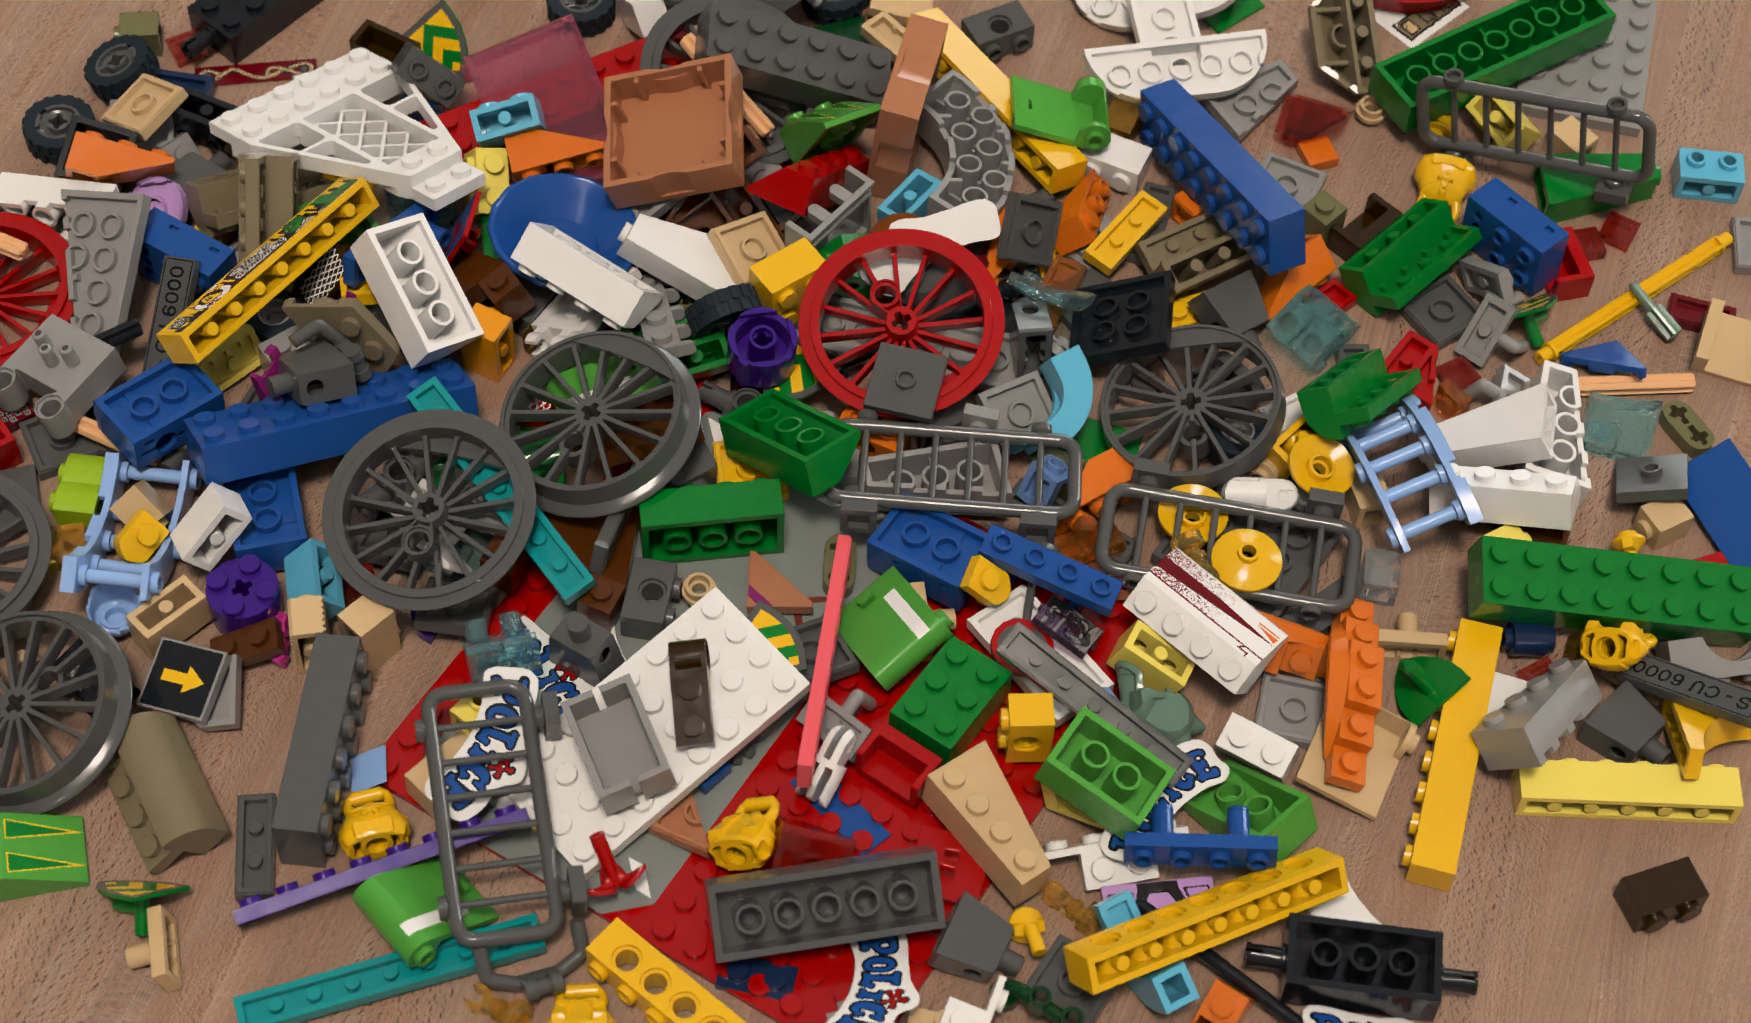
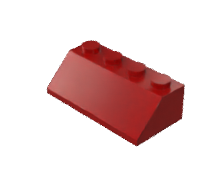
(809, 180)

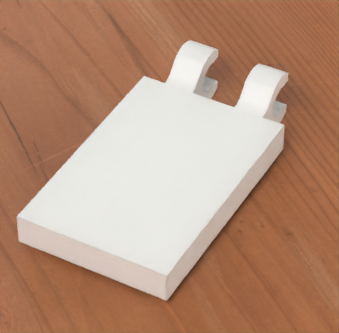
(564, 320)

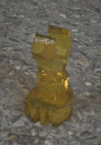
(1190, 543)
(1059, 899)
(500, 1010)

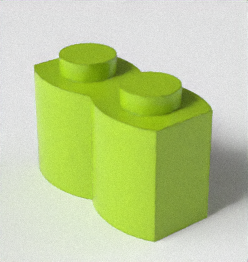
(77, 489)

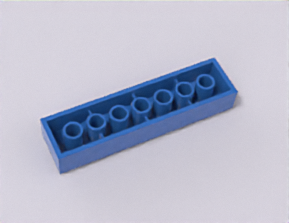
(1223, 177)
(284, 434)

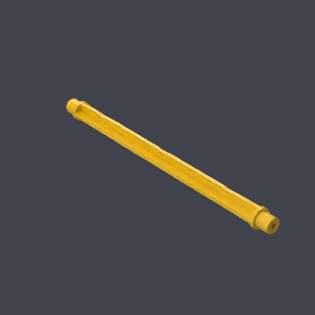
(1628, 301)

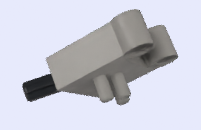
(65, 369)

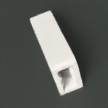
(674, 255)
(1503, 431)

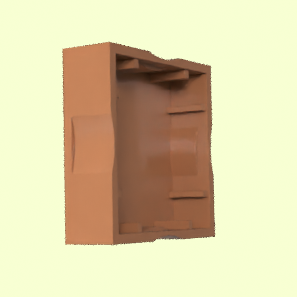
(903, 102)
(673, 131)

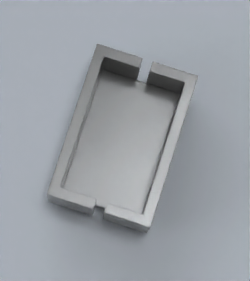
(618, 744)

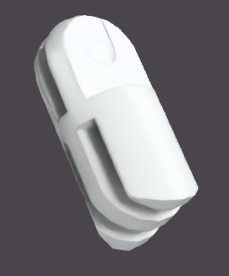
(1261, 491)
(830, 765)

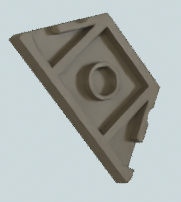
(353, 322)

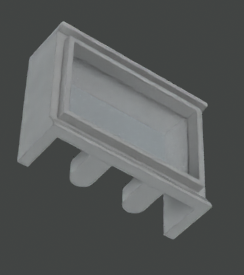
(849, 218)

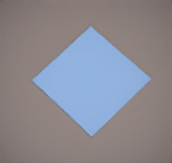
(368, 769)

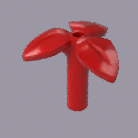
(611, 874)

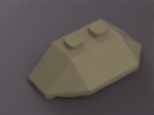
(1345, 41)

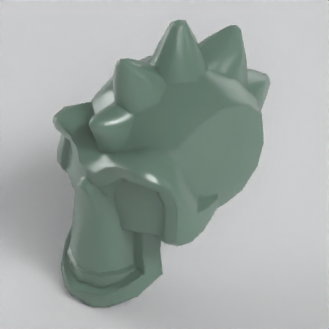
(1163, 710)

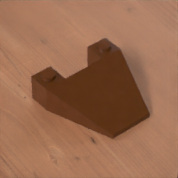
(728, 205)
(492, 278)
(603, 601)

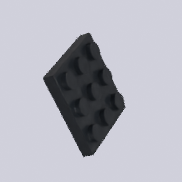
(1126, 319)

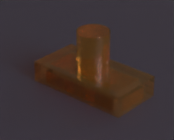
(1081, 543)

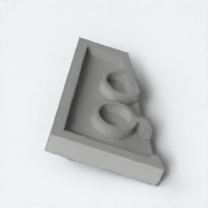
(1250, 105)

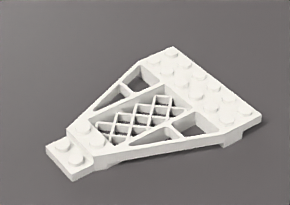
(354, 134)

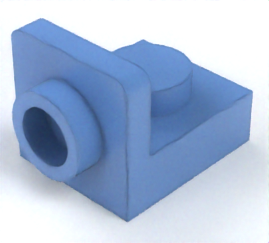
(1054, 476)

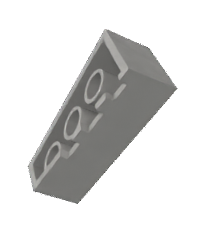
(950, 473)
(1537, 717)

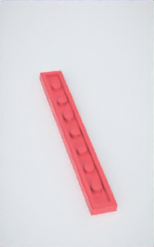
(824, 662)

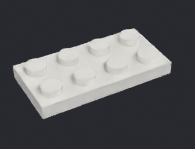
(987, 620)

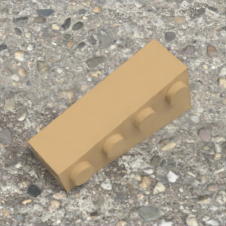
(988, 822)

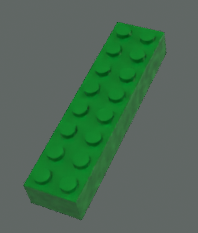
(1492, 51)
(1578, 584)

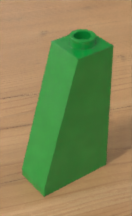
(1570, 195)

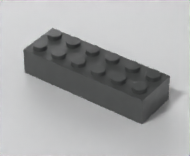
(793, 58)
(321, 751)
(824, 903)

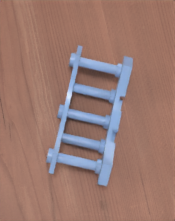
(1431, 442)
(87, 563)

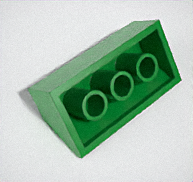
(790, 441)

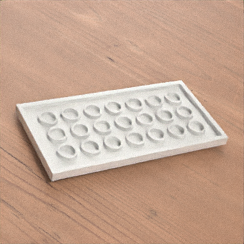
(748, 692)

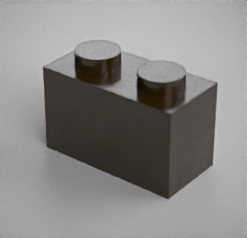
(1661, 895)

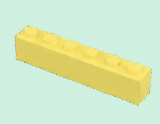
(1627, 791)

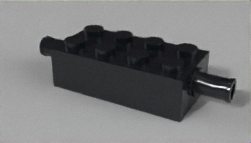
(239, 26)
(1361, 967)

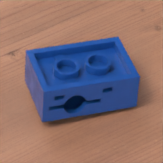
(1516, 235)
(175, 238)
(149, 410)
(276, 513)
(926, 549)

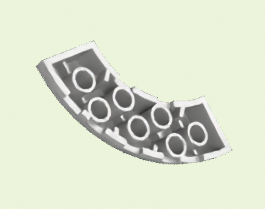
(968, 143)

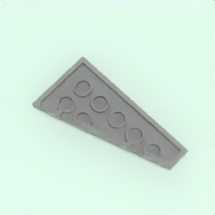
(103, 255)

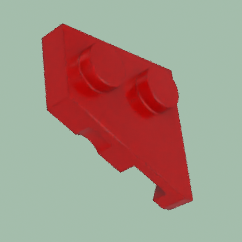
(1414, 353)

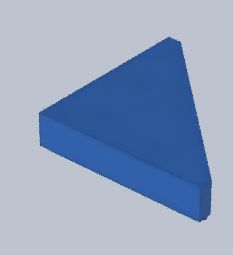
(1605, 359)

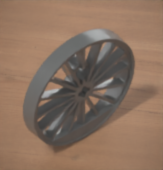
(1195, 406)

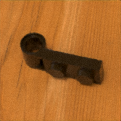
(691, 693)

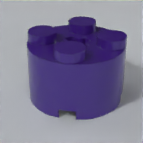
(761, 348)
(242, 593)

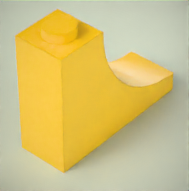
(1695, 733)

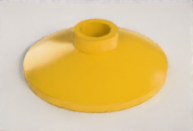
(1325, 455)
(1167, 513)
(1243, 572)

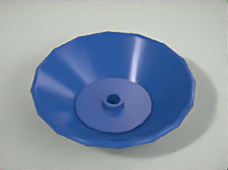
(563, 201)

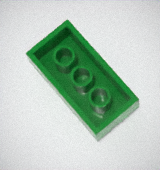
(712, 521)

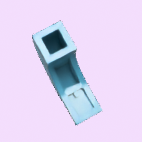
(1071, 392)
(1163, 988)

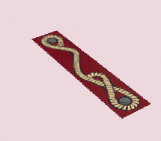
(257, 71)

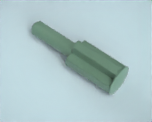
(1657, 314)

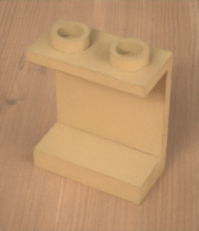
(1723, 345)

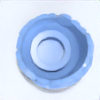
(110, 605)

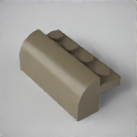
(215, 198)
(266, 198)
(1193, 251)
(162, 792)

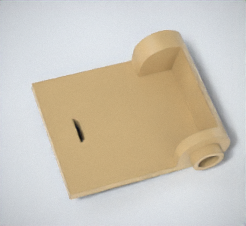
(1391, 740)

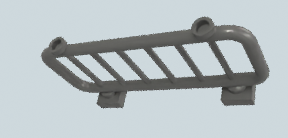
(1613, 183)
(1321, 513)
(1036, 520)
(557, 892)

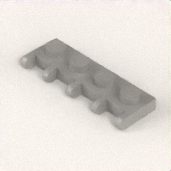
(660, 324)

